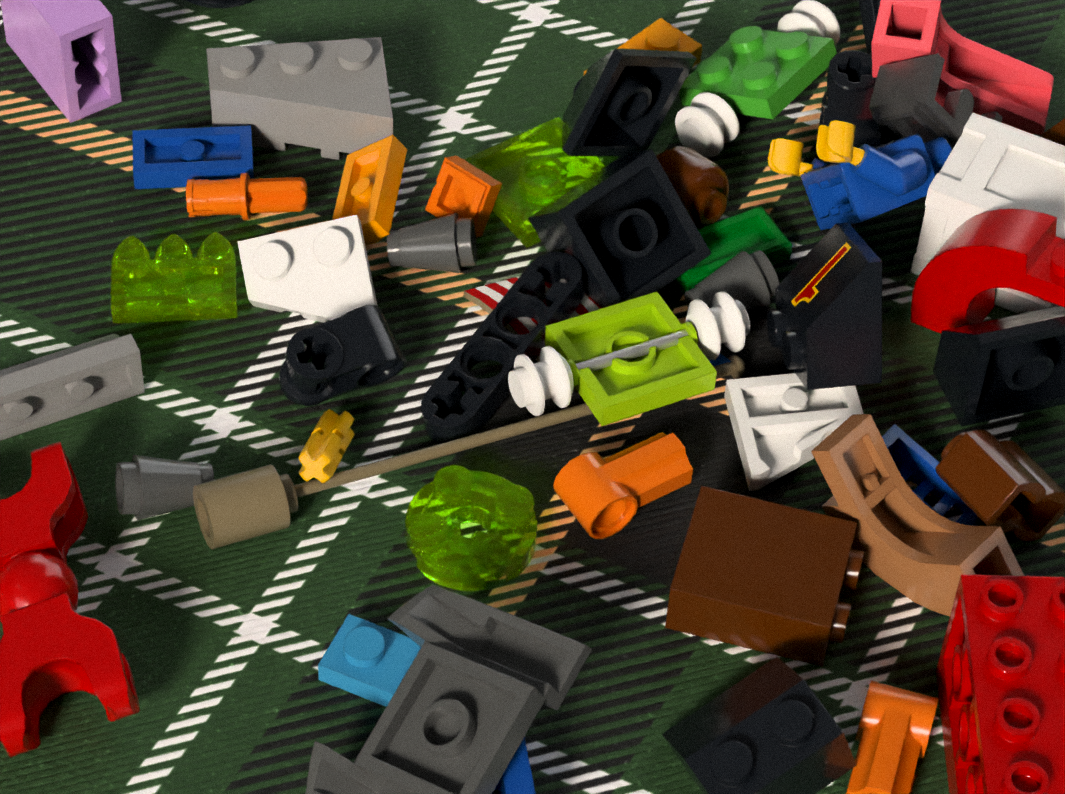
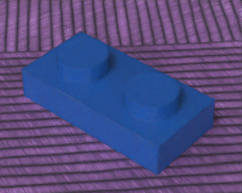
(173, 155)

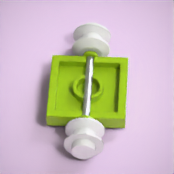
(630, 356)

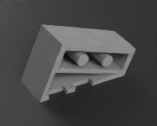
(303, 93)

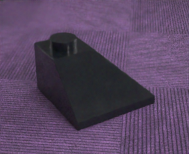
(623, 101)

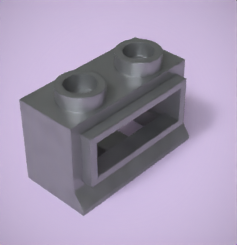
(907, 102)

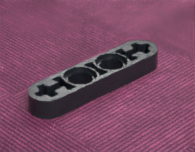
(495, 343)

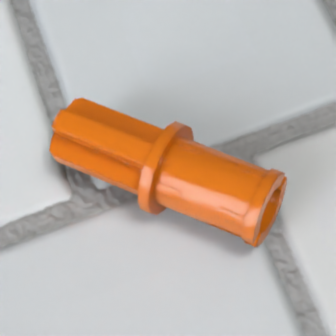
(245, 196)

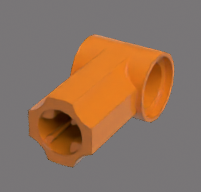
(610, 490)
(891, 739)

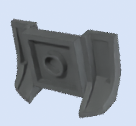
(458, 703)

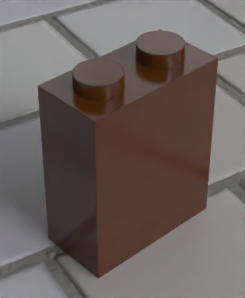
(764, 576)

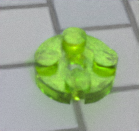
(473, 497)

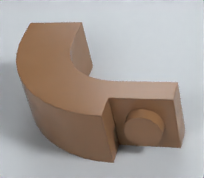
(895, 529)

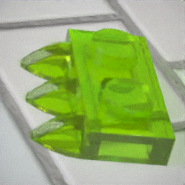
(173, 282)

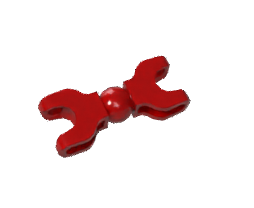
(44, 639)

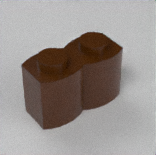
(1002, 484)

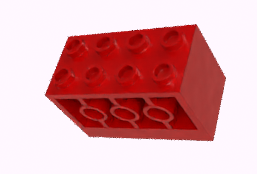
(1004, 686)

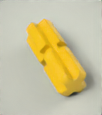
(326, 446)

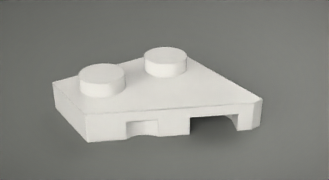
(309, 270)
(783, 422)

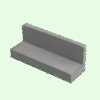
(69, 383)

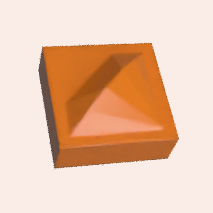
(464, 191)

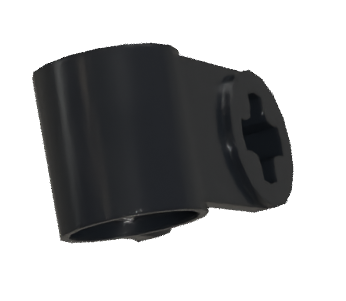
(849, 96)
(347, 353)

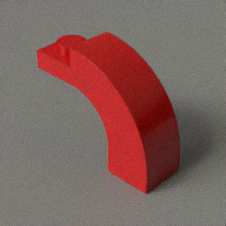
(987, 253)

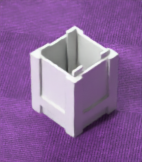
(990, 171)

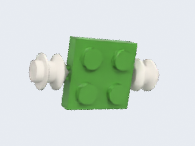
(755, 76)

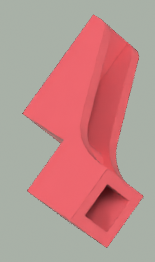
(996, 80)

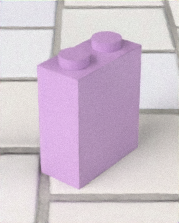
(67, 51)

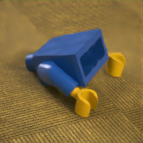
(860, 179)

